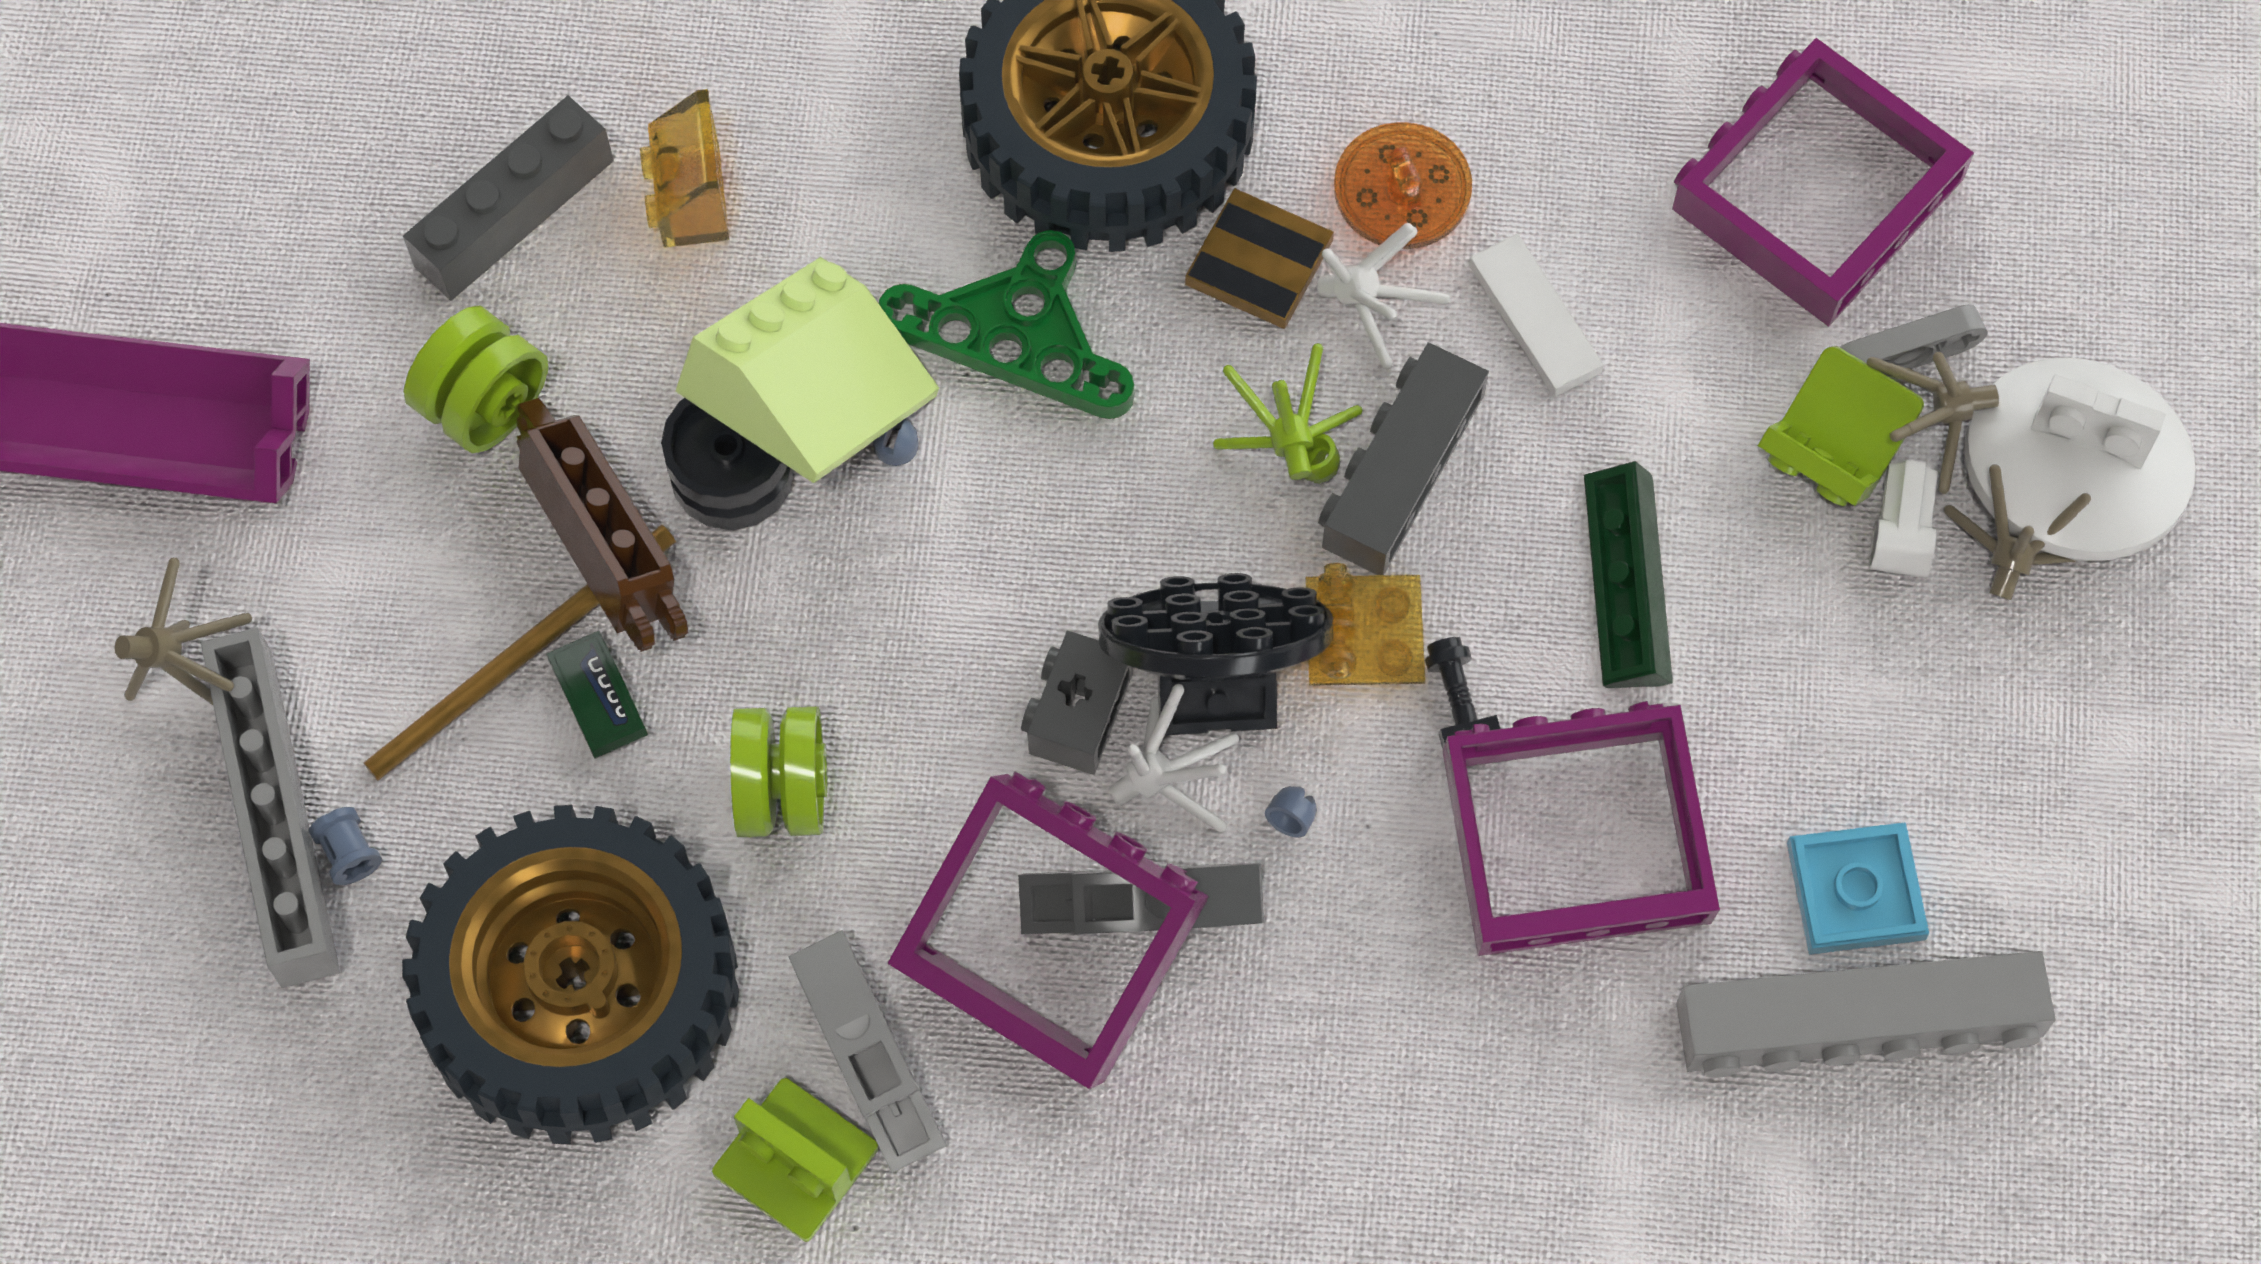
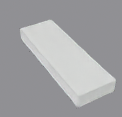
(1536, 315)

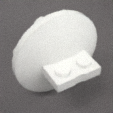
(2079, 431)

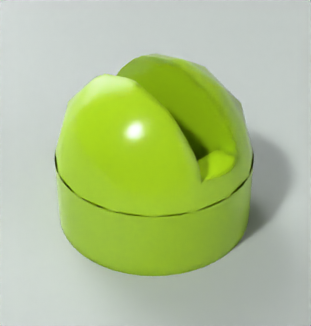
(1323, 468)

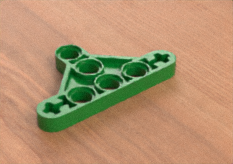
(1042, 337)

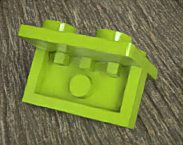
(794, 1158)

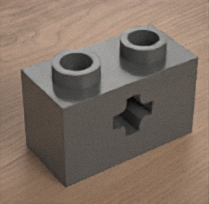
(1081, 732)

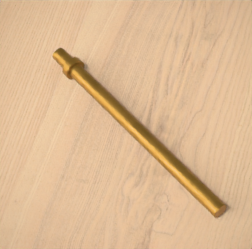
(490, 675)

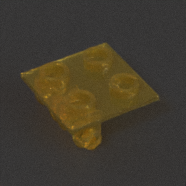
(1373, 629)

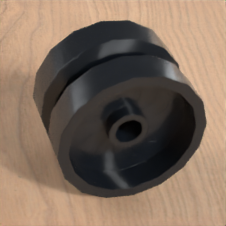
(719, 472)

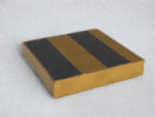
(1259, 258)

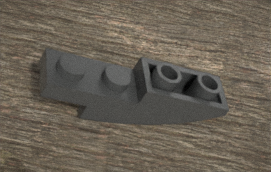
(1109, 904)

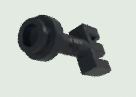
(1447, 658)

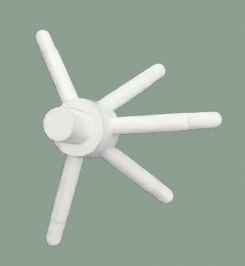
(1361, 286)
(1153, 773)

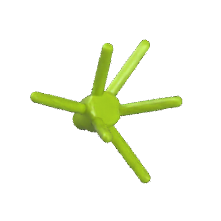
(1290, 432)

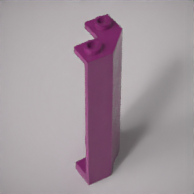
(150, 413)

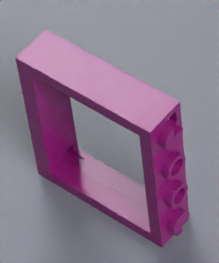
(1768, 255)
(1597, 921)
(1001, 1011)

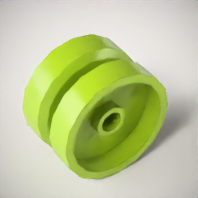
(475, 378)
(772, 771)

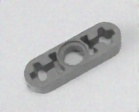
(1918, 340)

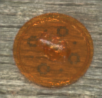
(1403, 177)

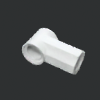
(1903, 533)

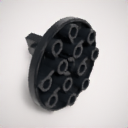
(1217, 649)

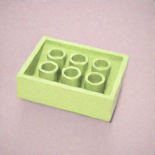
(807, 370)

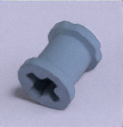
(345, 846)

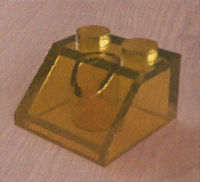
(685, 174)

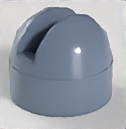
(904, 447)
(1291, 811)

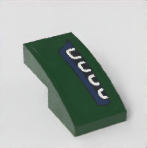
(597, 694)

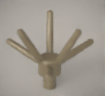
(1952, 405)
(2012, 553)
(162, 646)

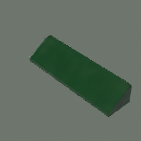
(1627, 577)

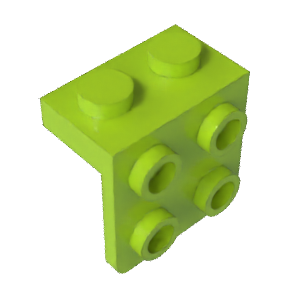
(1842, 427)

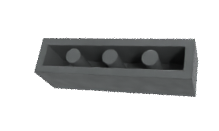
(509, 198)
(1403, 459)

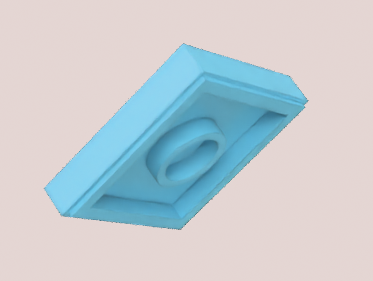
(1857, 888)

